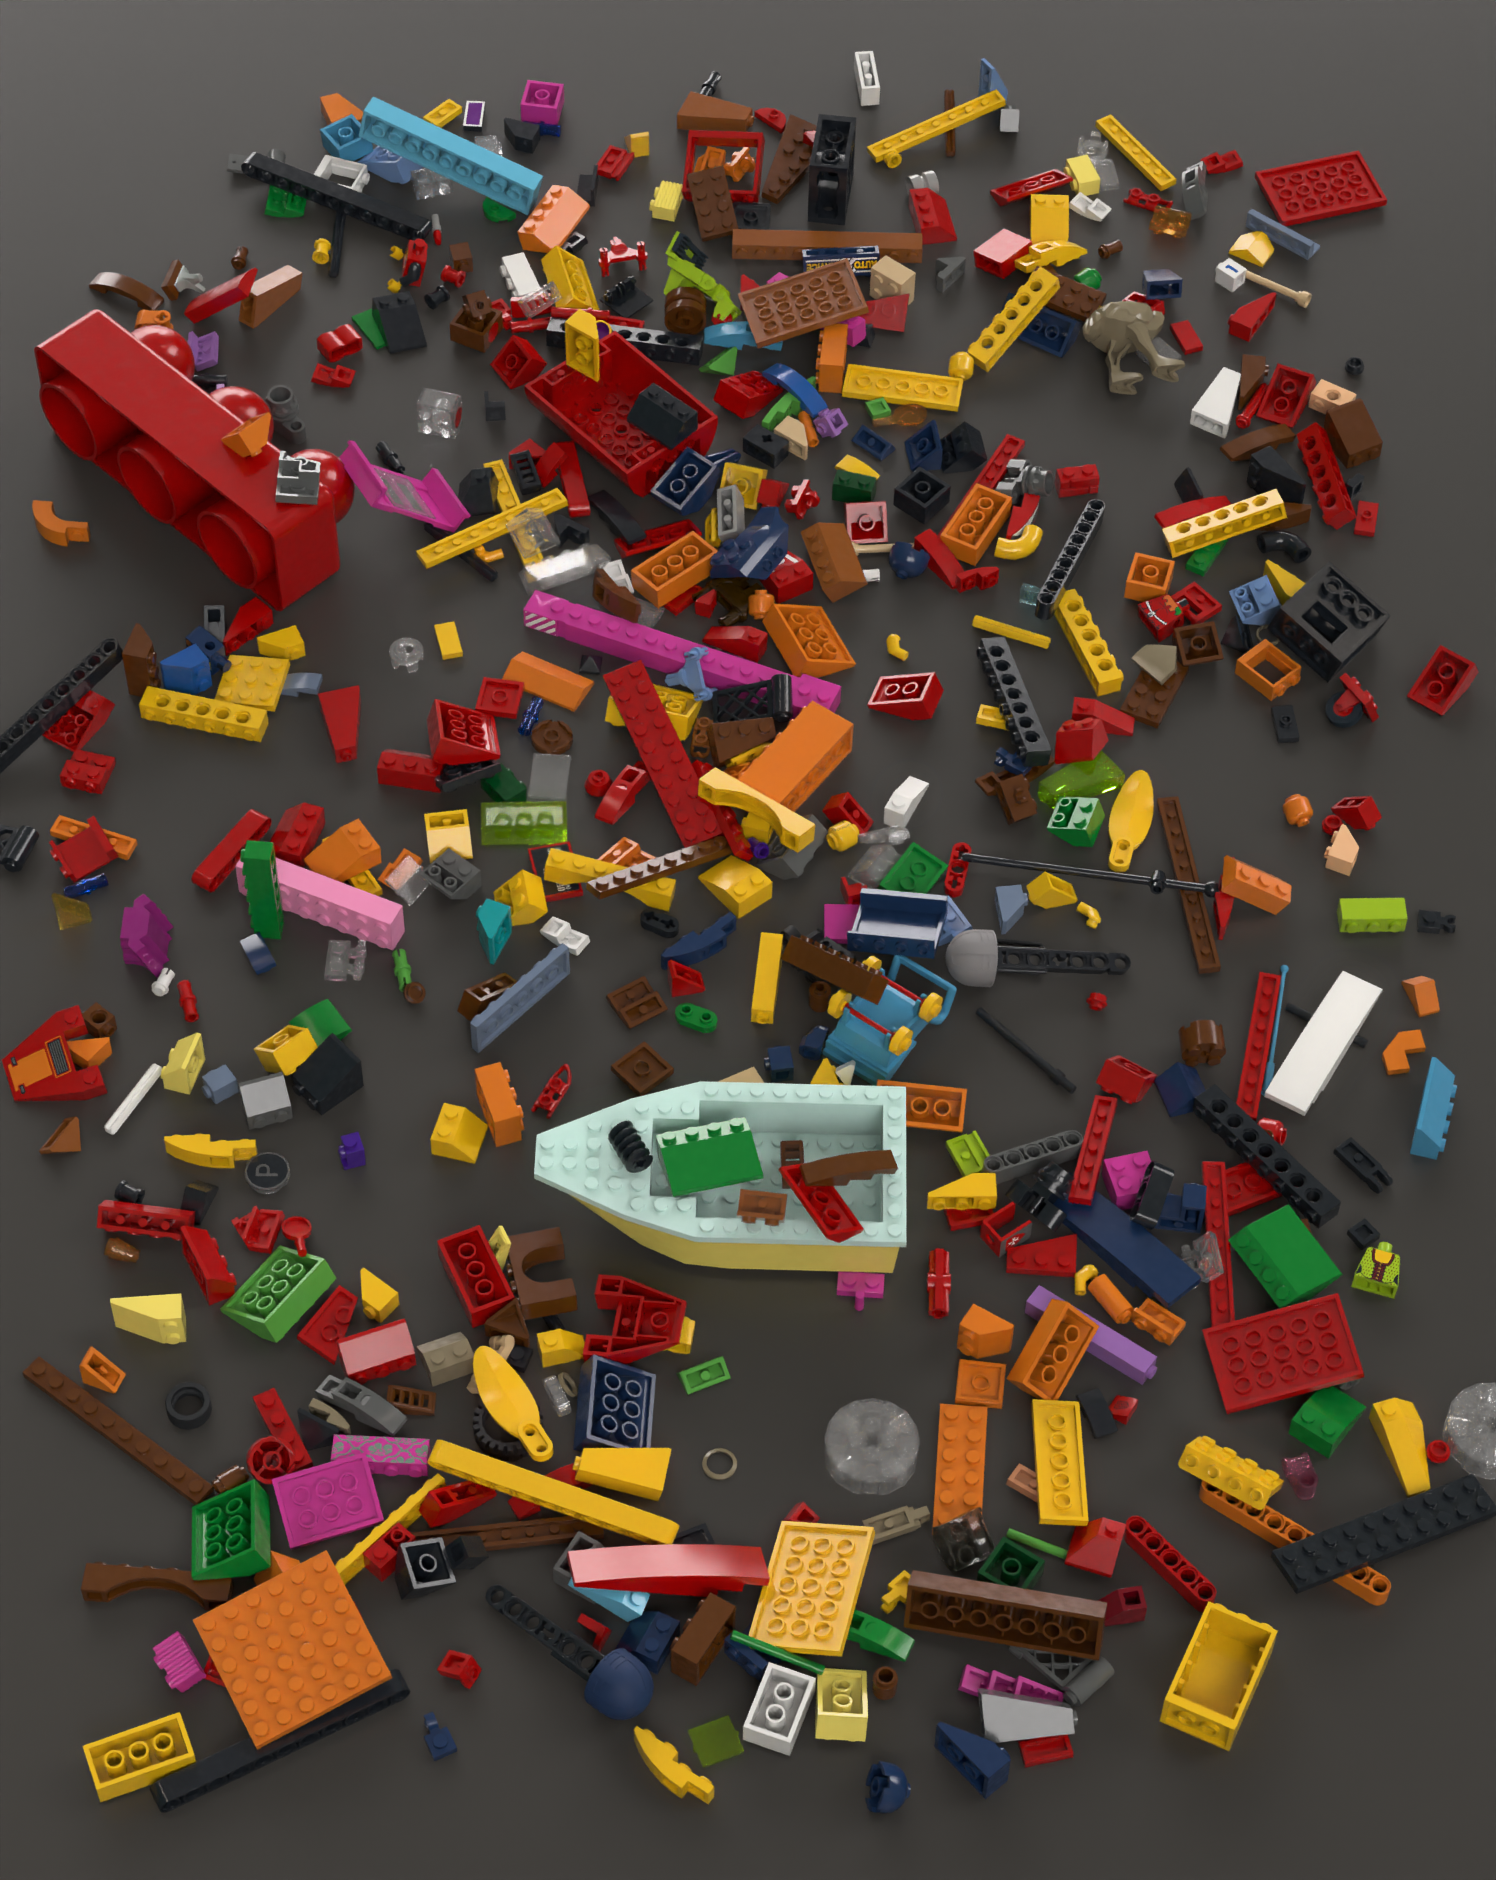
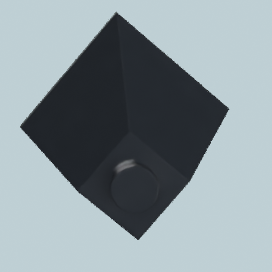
(479, 491)
(422, 1568)

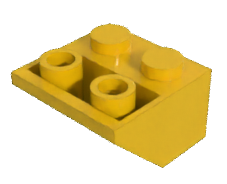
(447, 831)
(525, 896)

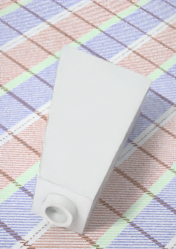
(1216, 405)

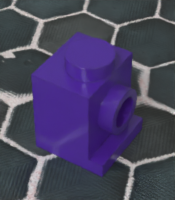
(351, 1151)

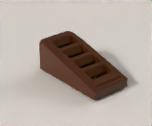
(791, 1150)
(411, 1394)

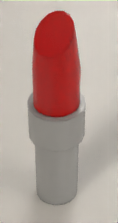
(436, 230)

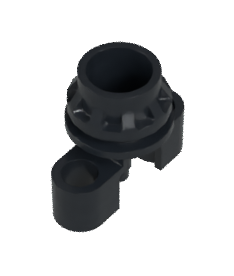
(1041, 1198)

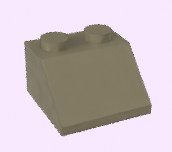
(446, 1358)

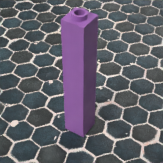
(1106, 1343)

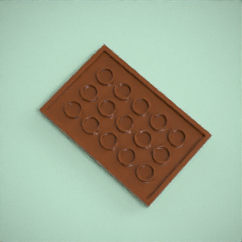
(803, 303)

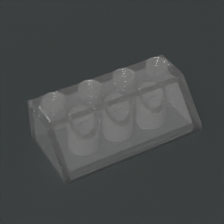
(563, 568)

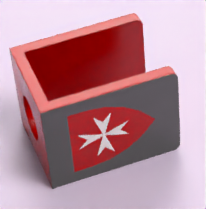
(1011, 1239)

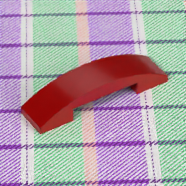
(525, 1509)

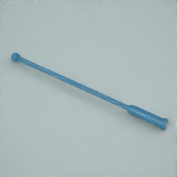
(1270, 1066)

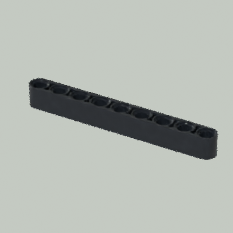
(1069, 559)
(58, 701)

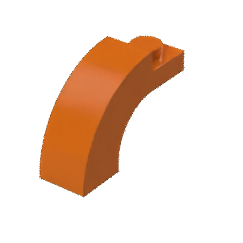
(56, 529)

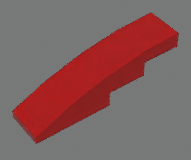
(1190, 510)
(1222, 910)

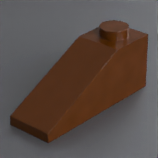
(1252, 376)
(481, 995)

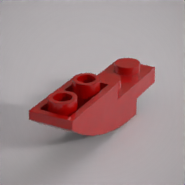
(622, 793)

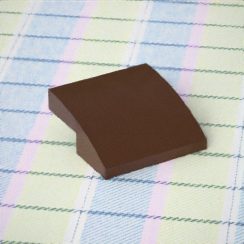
(636, 1002)

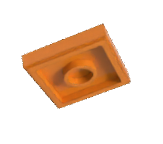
(980, 1384)

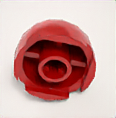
(270, 1459)

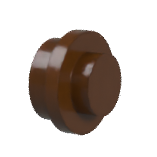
(414, 992)

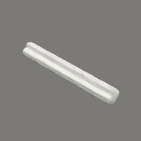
(133, 1099)

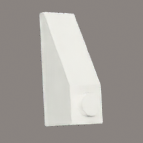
(904, 801)

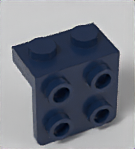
(751, 1660)

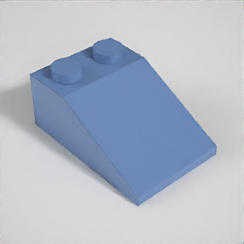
(389, 165)

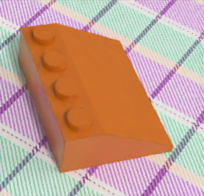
(807, 640)

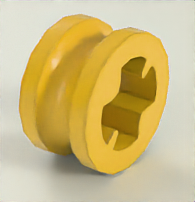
(892, 158)

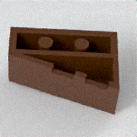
(738, 737)

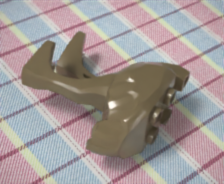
(1125, 329)

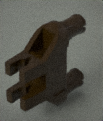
(732, 595)

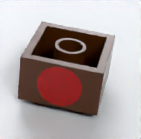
(477, 333)

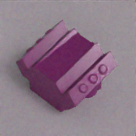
(145, 935)

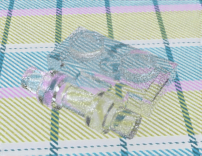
(338, 959)
(1207, 1256)

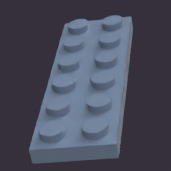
(520, 997)

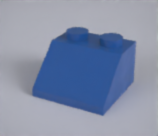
(186, 671)

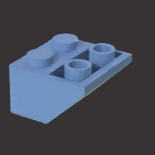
(1256, 602)

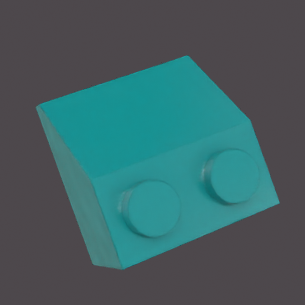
(493, 927)

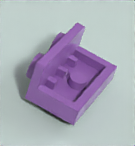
(204, 349)

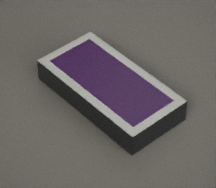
(474, 116)

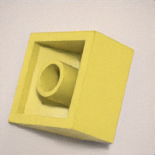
(184, 1064)

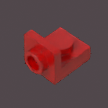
(460, 1667)

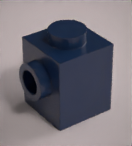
(779, 1063)

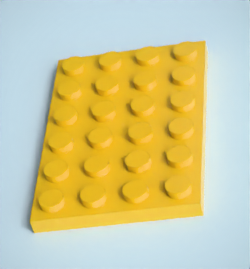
(812, 1587)

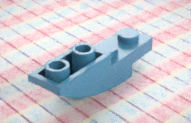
(733, 334)

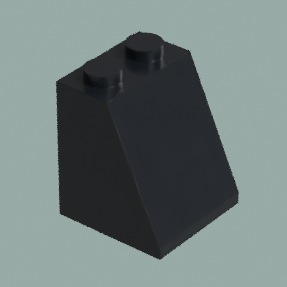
(328, 1075)

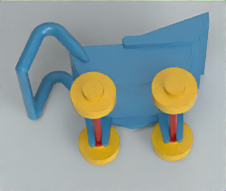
(884, 1033)

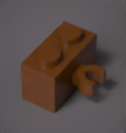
(1015, 799)

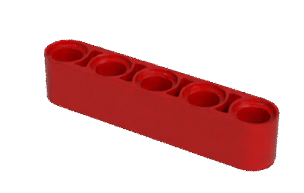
(573, 482)
(227, 853)
(1167, 1553)

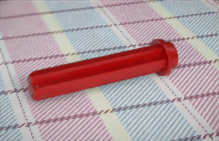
(1243, 419)

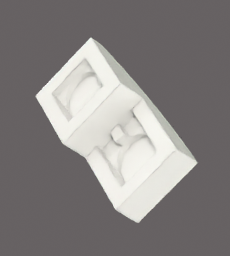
(1086, 207)
(618, 575)
(560, 932)

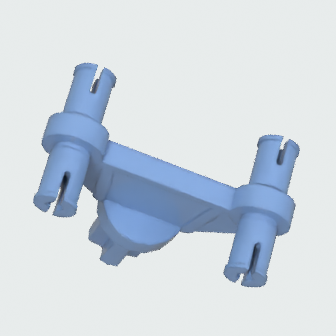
(692, 675)

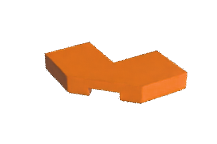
(1395, 1054)

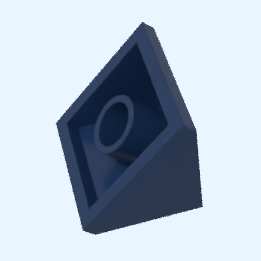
(925, 448)
(1179, 1088)

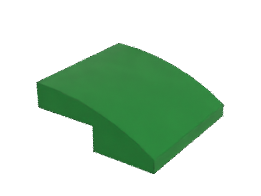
(284, 204)
(322, 1021)

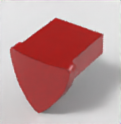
(602, 1631)

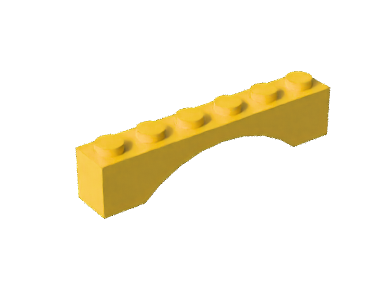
(725, 790)
(573, 868)

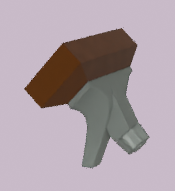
(179, 279)

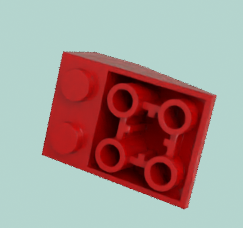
(746, 393)
(80, 721)

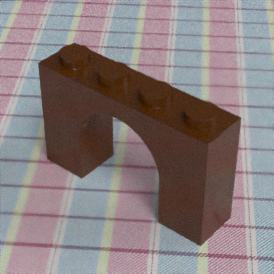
(534, 1297)

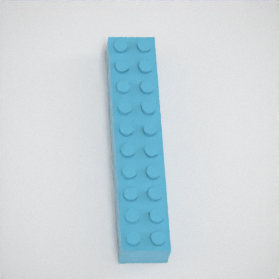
(450, 155)

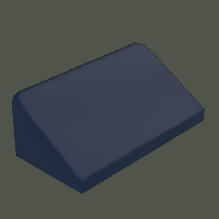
(873, 443)

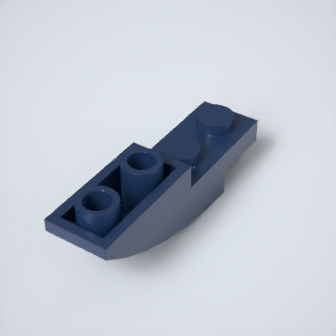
(696, 948)

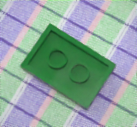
(914, 872)

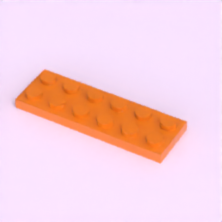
(959, 1461)

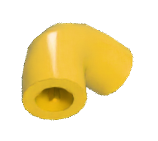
(1020, 547)

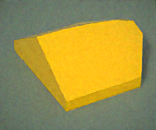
(1253, 247)

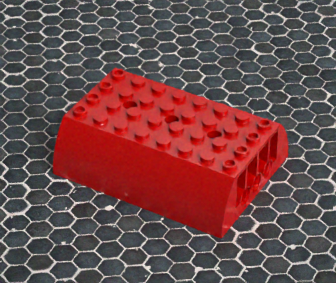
(625, 372)

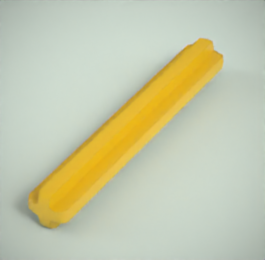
(1011, 632)

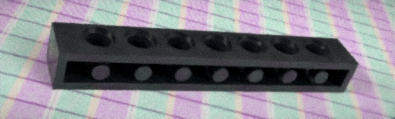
(652, 343)
(1014, 702)
(1246, 1130)

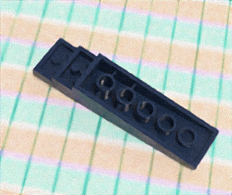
(1129, 1249)

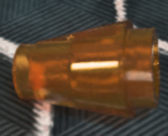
(120, 1250)

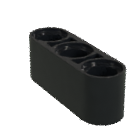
(1152, 1195)

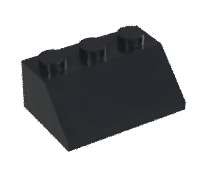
(663, 416)

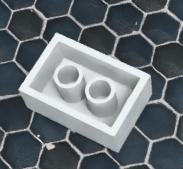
(779, 1708)

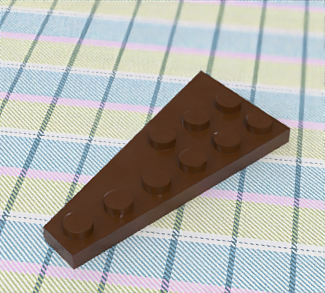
(790, 160)

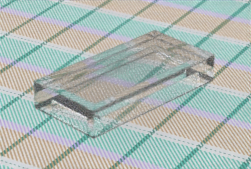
(1107, 174)

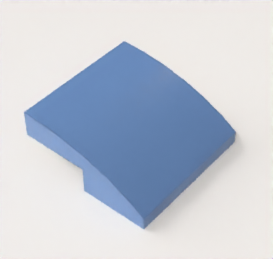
(954, 923)

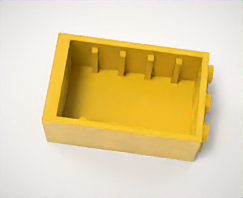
(1218, 1675)

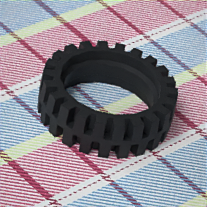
(492, 1446)

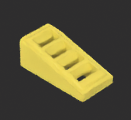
(500, 1245)

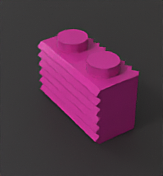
(179, 1662)

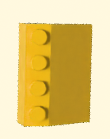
(678, 704)

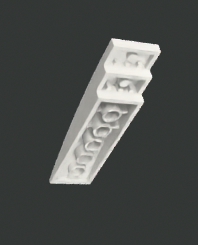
(1323, 1043)

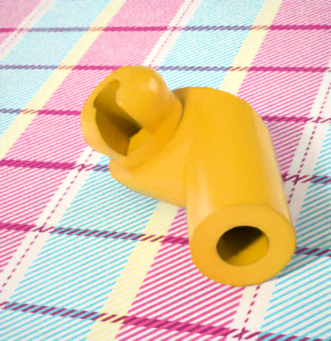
(894, 648)
(1091, 913)
(1083, 1275)

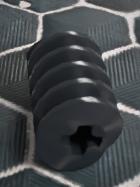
(630, 1147)

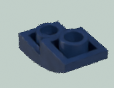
(258, 953)

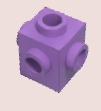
(830, 422)

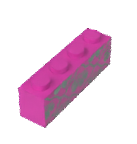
(386, 1454)

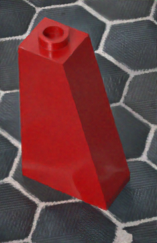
(342, 720)

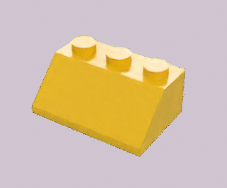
(582, 344)

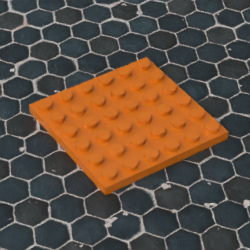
(292, 1649)

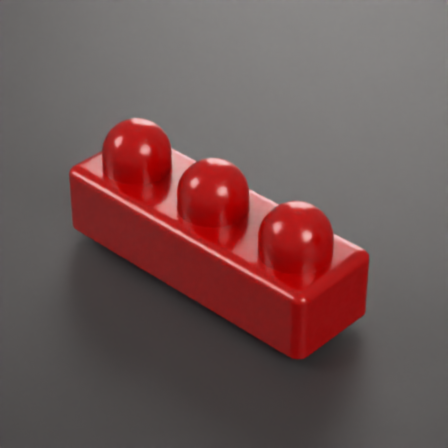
(159, 435)

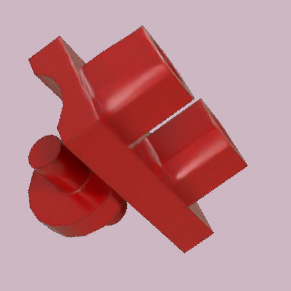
(802, 500)

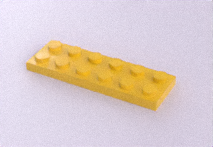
(902, 387)
(1059, 1463)

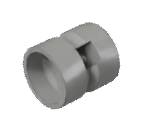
(926, 180)

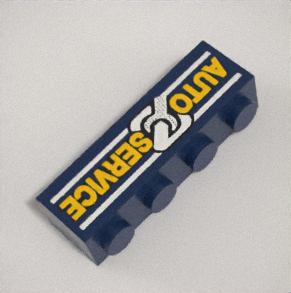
(860, 258)

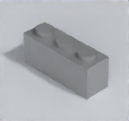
(730, 513)

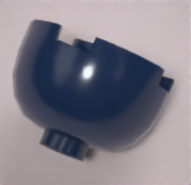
(907, 561)
(887, 1787)

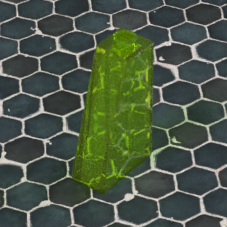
(1082, 780)

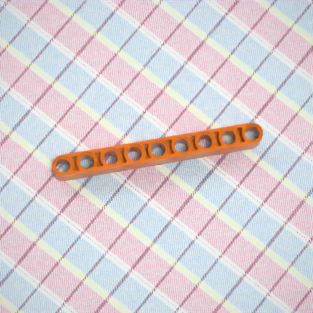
(1281, 1537)

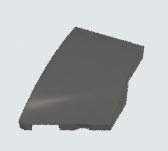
(297, 480)

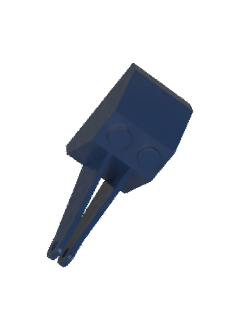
(692, 480)

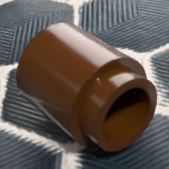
(819, 996)
(230, 1479)
(885, 1683)

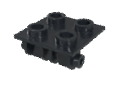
(626, 298)

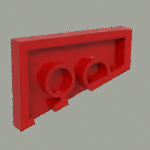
(888, 312)
(329, 1324)

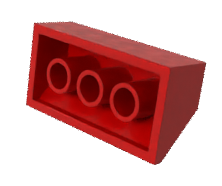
(474, 1274)

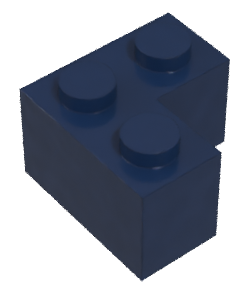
(1184, 1211)

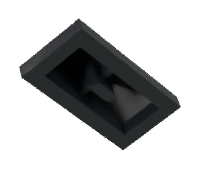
(1238, 636)
(315, 1431)

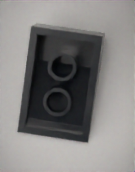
(398, 322)
(1271, 472)

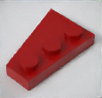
(1044, 1258)

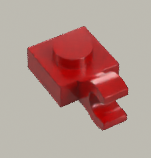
(506, 312)

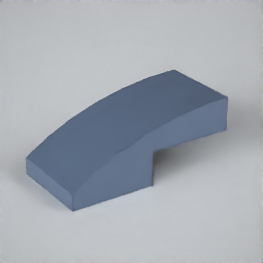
(302, 682)

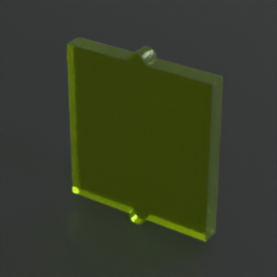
(715, 1741)

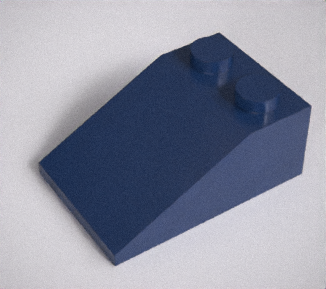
(974, 1757)

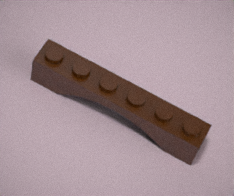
(107, 1582)

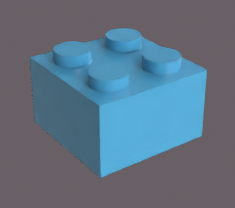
(343, 139)

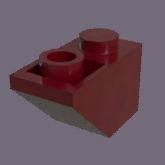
(1125, 1606)

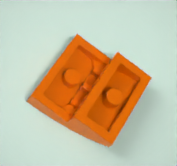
(626, 854)

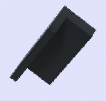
(588, 186)

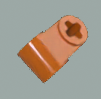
(151, 317)

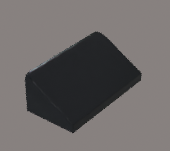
(1188, 487)

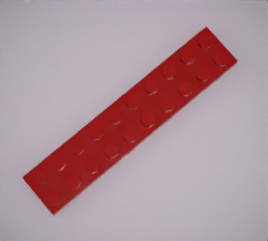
(662, 754)

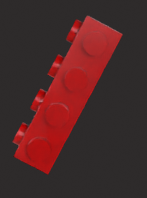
(143, 1219)

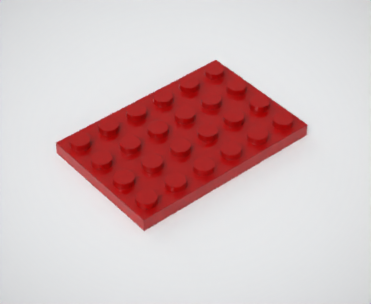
(1320, 188)
(1283, 1353)

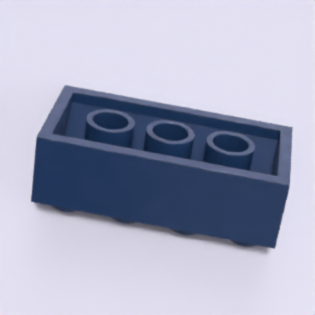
(1049, 330)

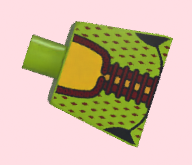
(1378, 1271)

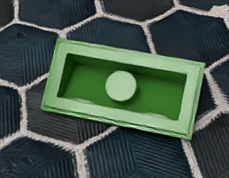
(704, 1375)

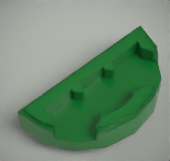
(497, 212)

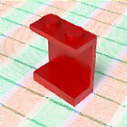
(84, 852)

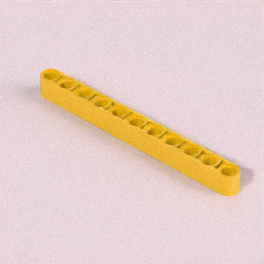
(552, 1494)

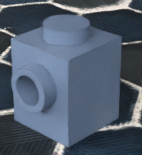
(219, 1084)

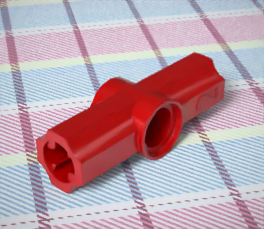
(938, 1283)

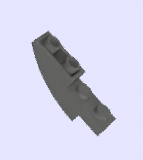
(1194, 190)
(363, 1403)

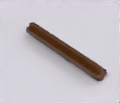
(949, 135)

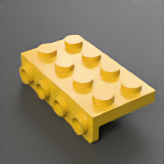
(1230, 1472)

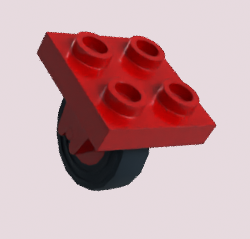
(1348, 706)

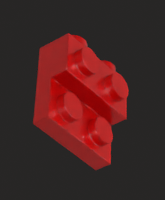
(87, 771)

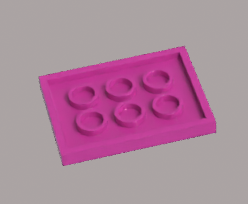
(328, 1500)

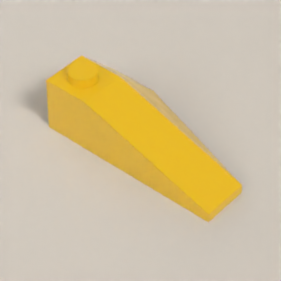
(1403, 1441)

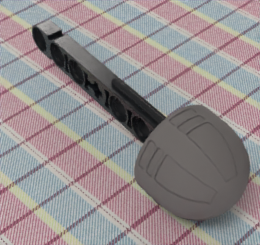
(976, 958)

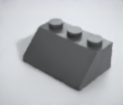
(786, 862)

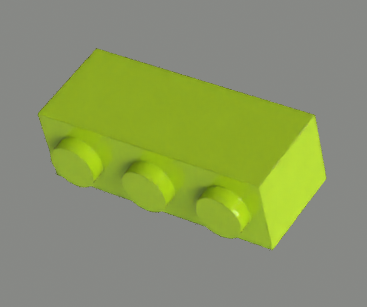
(1372, 915)

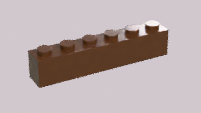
(834, 969)

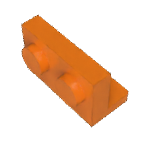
(1158, 1321)

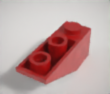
(248, 623)

